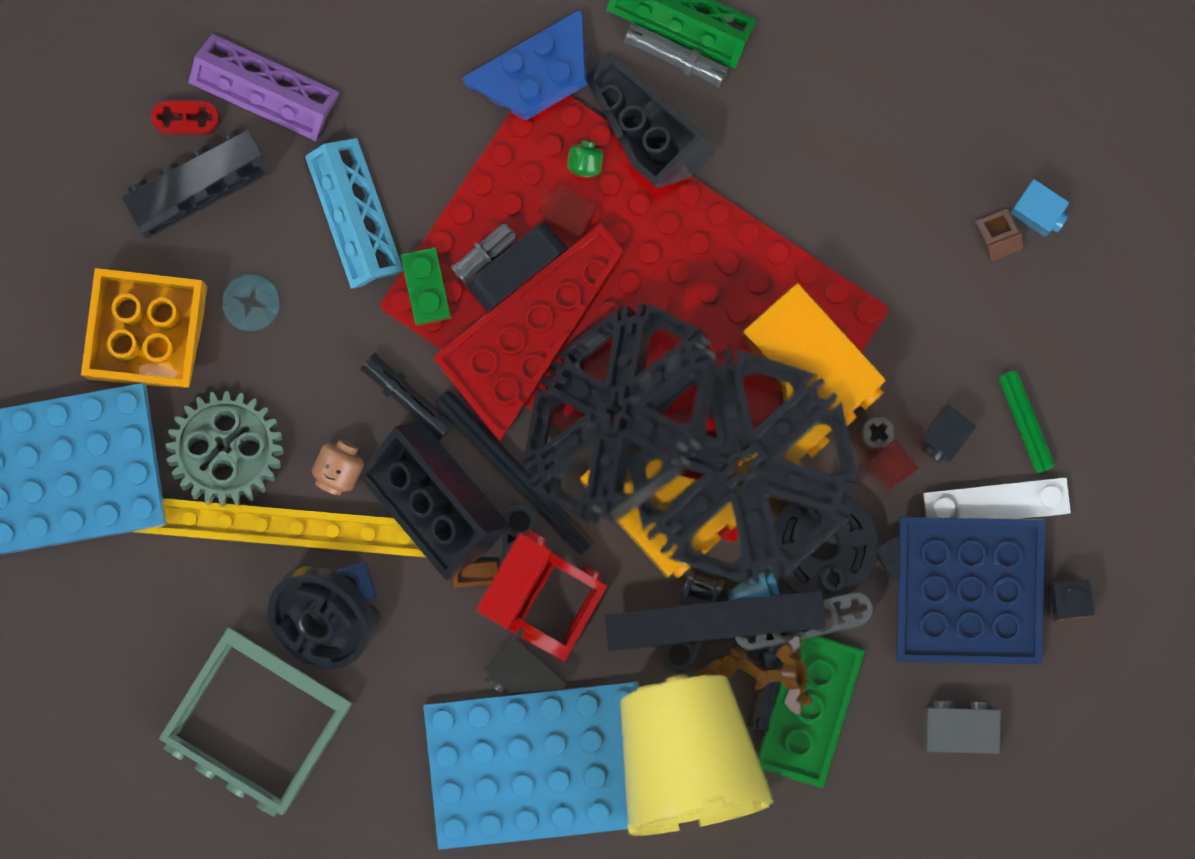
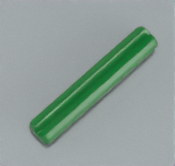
(1026, 421)

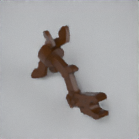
(792, 673)

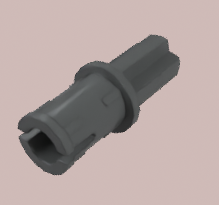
(484, 253)

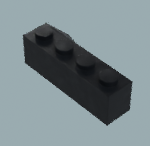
(196, 184)

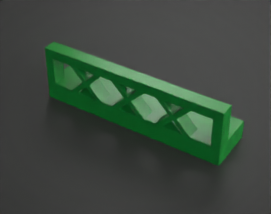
(685, 25)

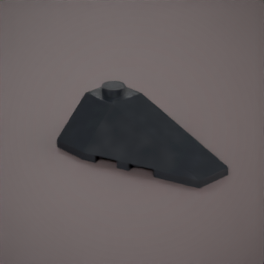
(650, 130)

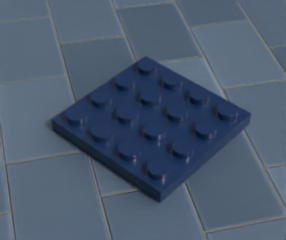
(970, 590)

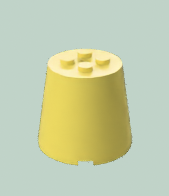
(688, 756)

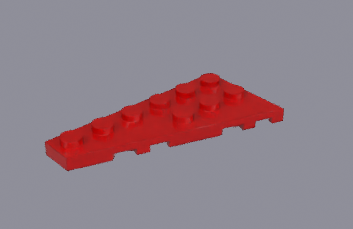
(514, 344)

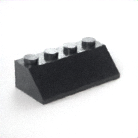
(432, 498)

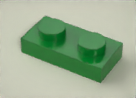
(425, 286)

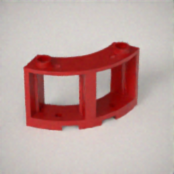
(519, 584)

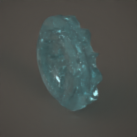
(257, 317)

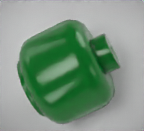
(585, 159)

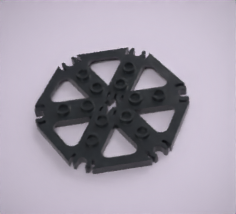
(628, 387)
(774, 478)

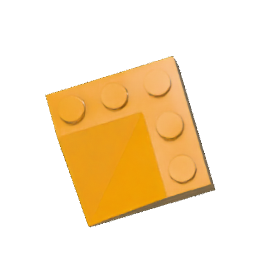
(143, 328)

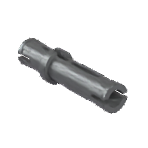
(689, 61)

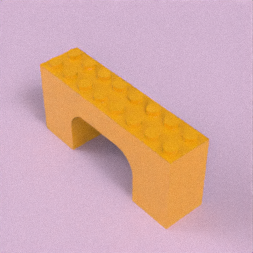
(795, 335)

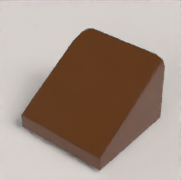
(999, 234)

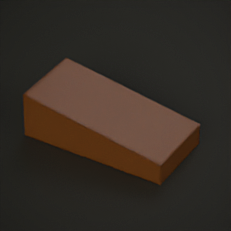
(475, 575)

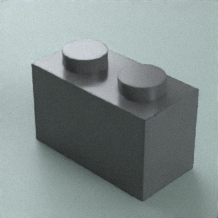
(962, 729)

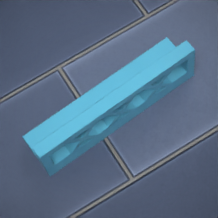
(347, 212)

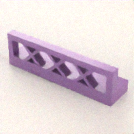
(259, 90)

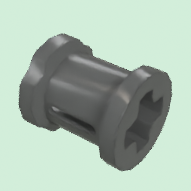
(874, 423)

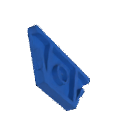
(536, 71)

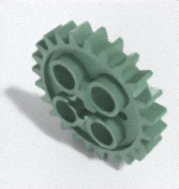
(202, 427)

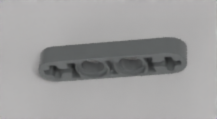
(849, 622)

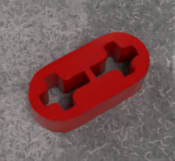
(186, 109)

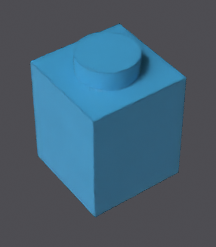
(1041, 209)

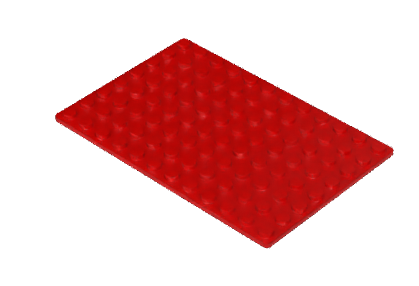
(679, 248)

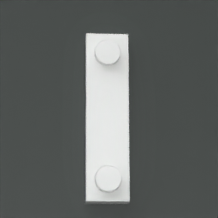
(1001, 501)

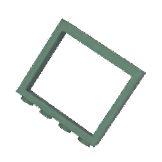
(209, 765)

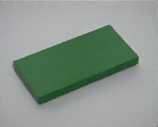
(806, 742)

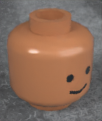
(337, 467)

